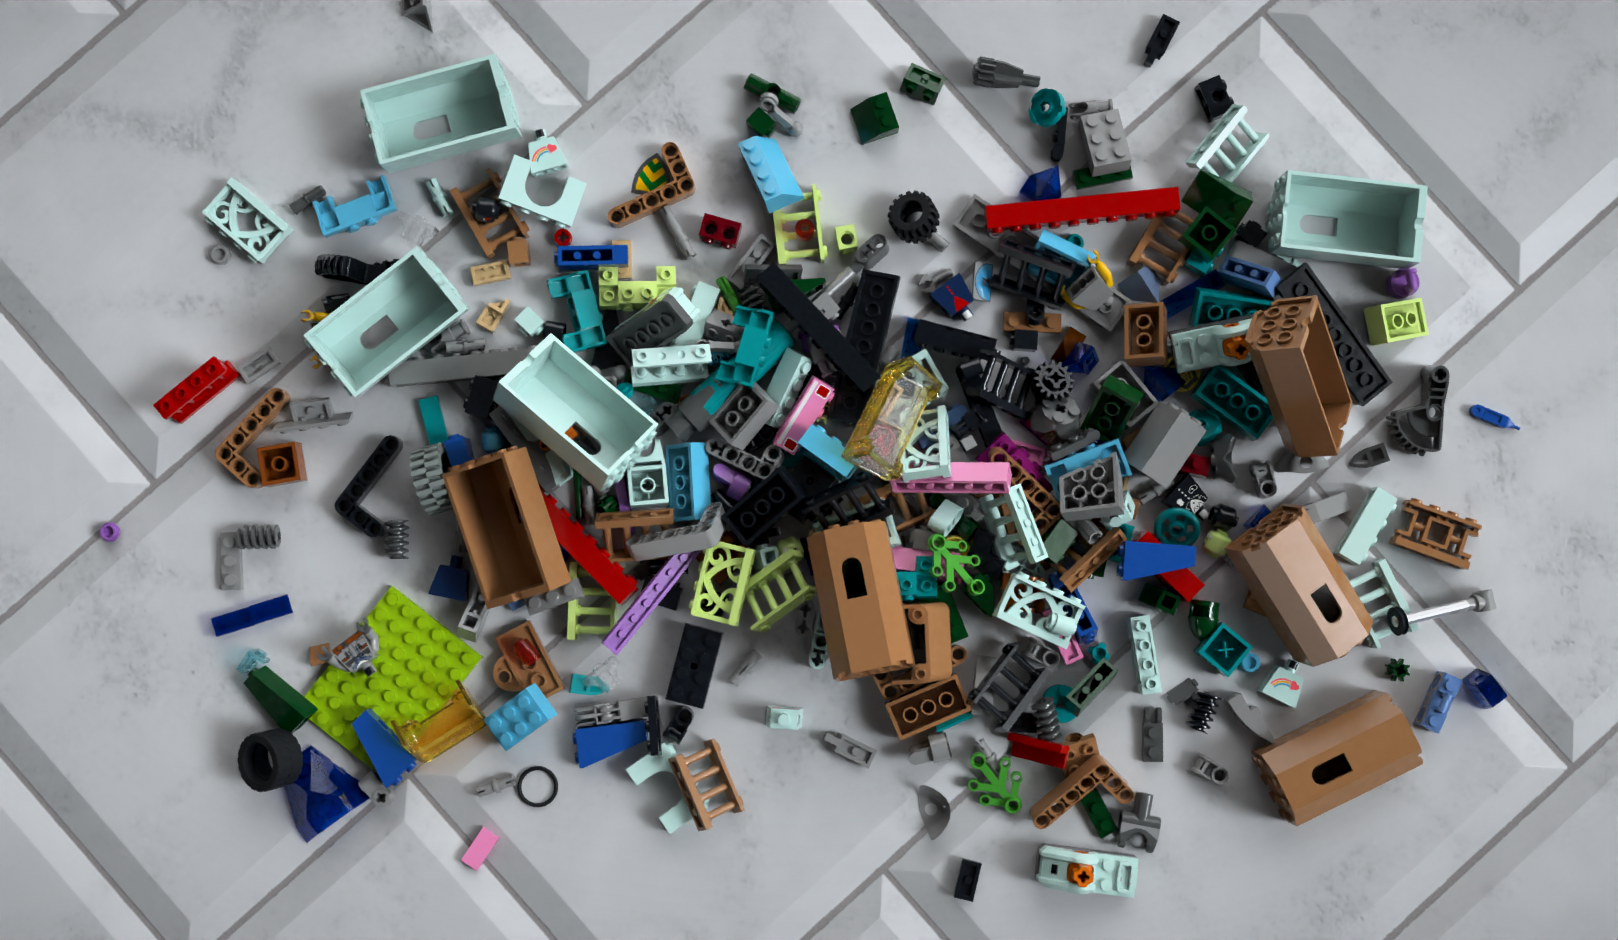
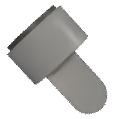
(933, 749)

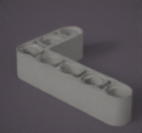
(680, 540)

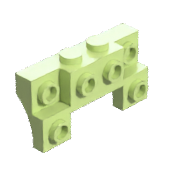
(632, 294)

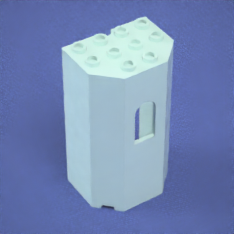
(469, 93)
(1375, 219)
(415, 300)
(560, 389)

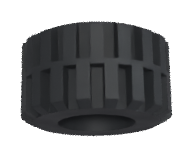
(906, 206)

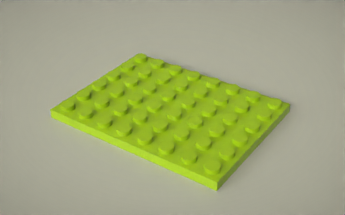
(413, 675)

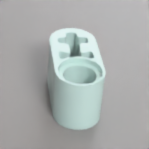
(945, 517)

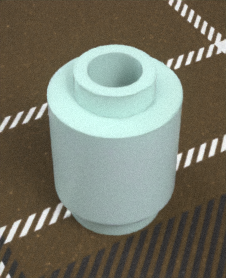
(1061, 624)

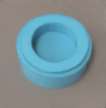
(1250, 663)

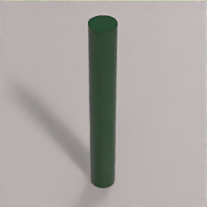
(578, 494)

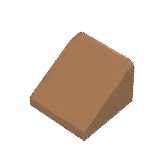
(313, 654)

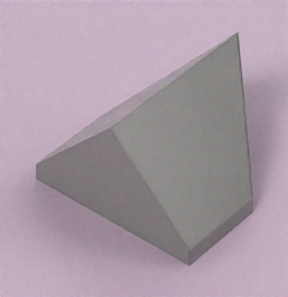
(419, 12)

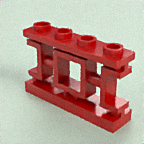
(197, 390)

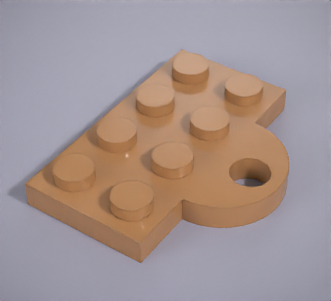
(521, 675)

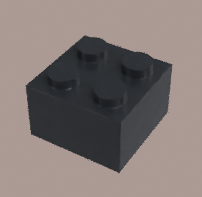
(481, 398)

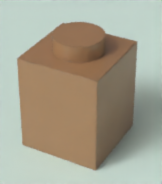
(518, 252)

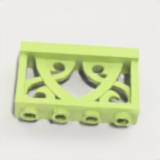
(732, 607)

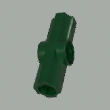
(759, 86)

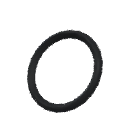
(520, 785)

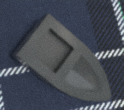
(1370, 457)

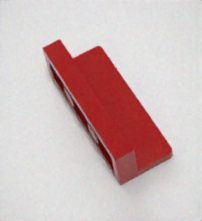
(1038, 750)

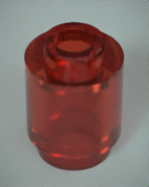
(804, 235)
(526, 651)

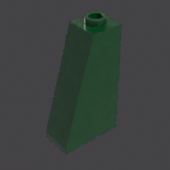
(279, 699)

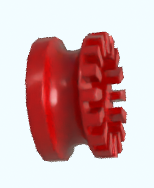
(559, 233)

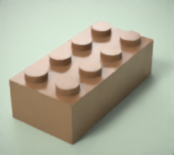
(927, 706)

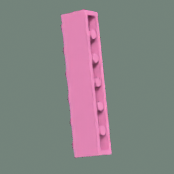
(965, 478)

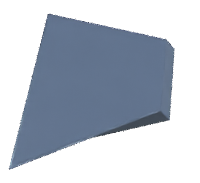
(1141, 286)

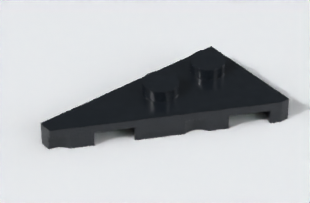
(606, 356)

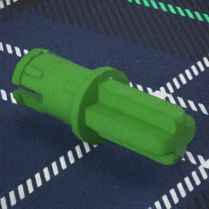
(729, 294)

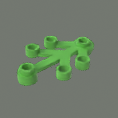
(952, 564)
(997, 784)

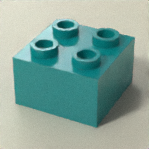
(1223, 649)

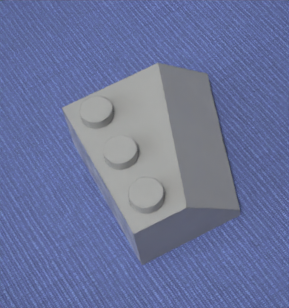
(1092, 491)

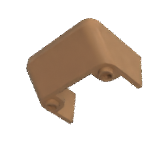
(937, 642)

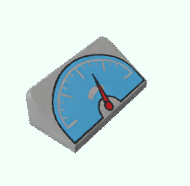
(981, 276)

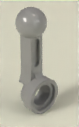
(795, 128)
(716, 346)

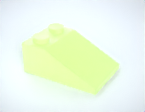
(1396, 321)

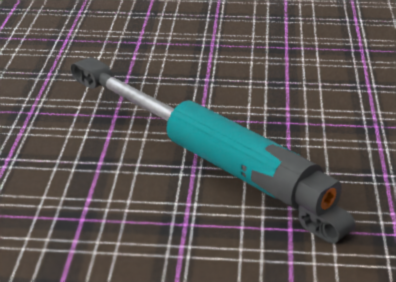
(704, 401)

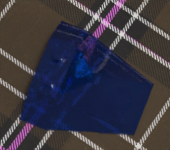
(321, 794)

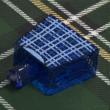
(1486, 690)

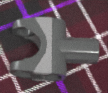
(1139, 822)

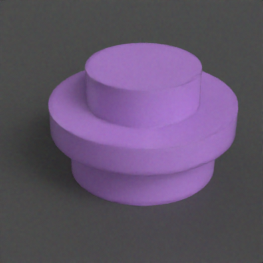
(110, 532)

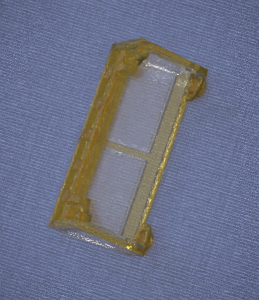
(891, 418)

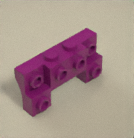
(1021, 457)

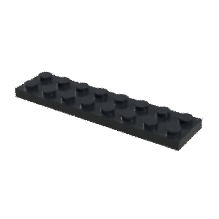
(867, 335)
(1359, 366)

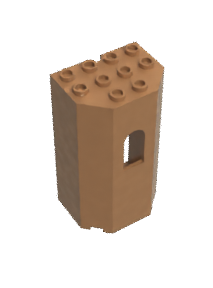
(1300, 375)
(507, 555)
(1282, 567)
(866, 631)
(1369, 735)

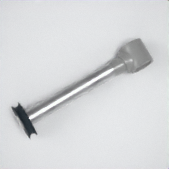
(1478, 602)

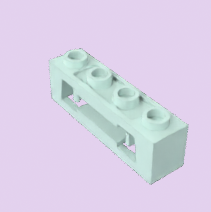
(1144, 654)

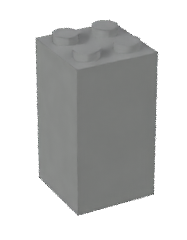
(1164, 443)

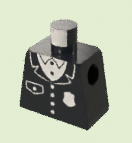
(1188, 496)

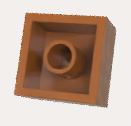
(281, 464)

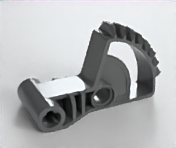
(1434, 391)

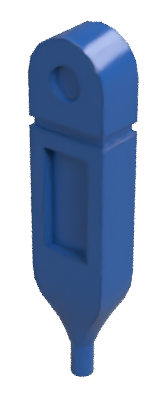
(1492, 417)

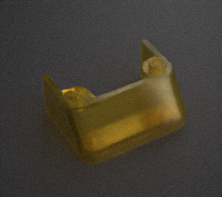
(444, 728)

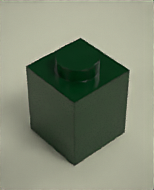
(761, 123)

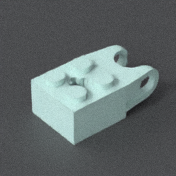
(652, 471)

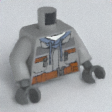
(355, 651)

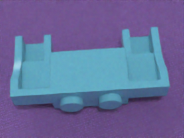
(358, 212)
(1083, 459)

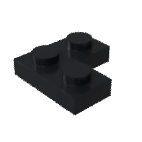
(981, 546)

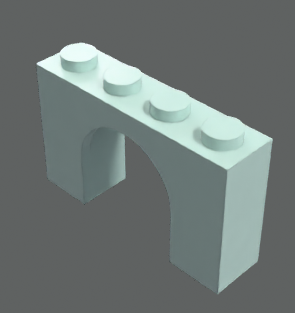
(514, 193)
(647, 766)

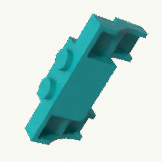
(582, 308)
(751, 348)
(912, 584)

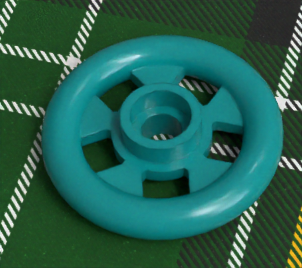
(1171, 513)

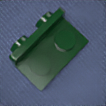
(922, 84)

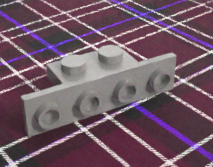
(312, 414)

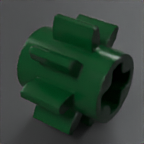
(607, 504)
(1393, 673)

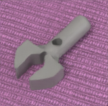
(935, 280)

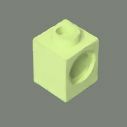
(842, 231)

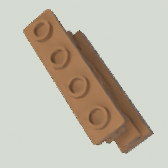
(1431, 548)

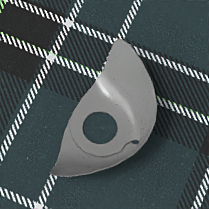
(1291, 463)
(938, 822)

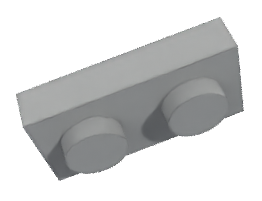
(259, 365)

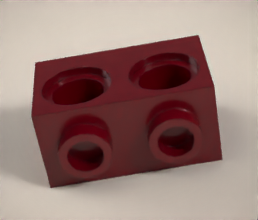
(722, 226)

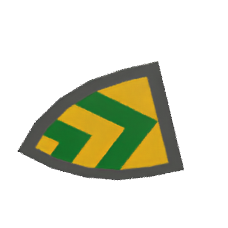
(651, 175)

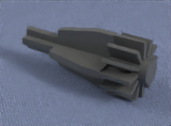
(1000, 74)

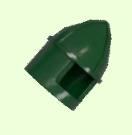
(1203, 618)

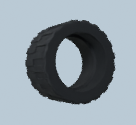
(255, 764)

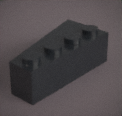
(951, 339)

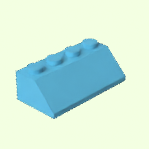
(770, 172)
(688, 480)

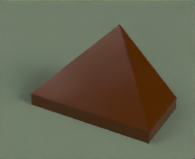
(1067, 344)

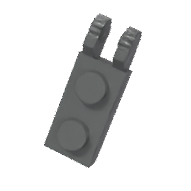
(1074, 443)
(1152, 736)

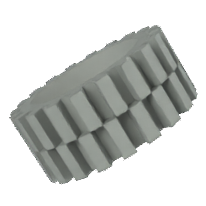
(427, 471)

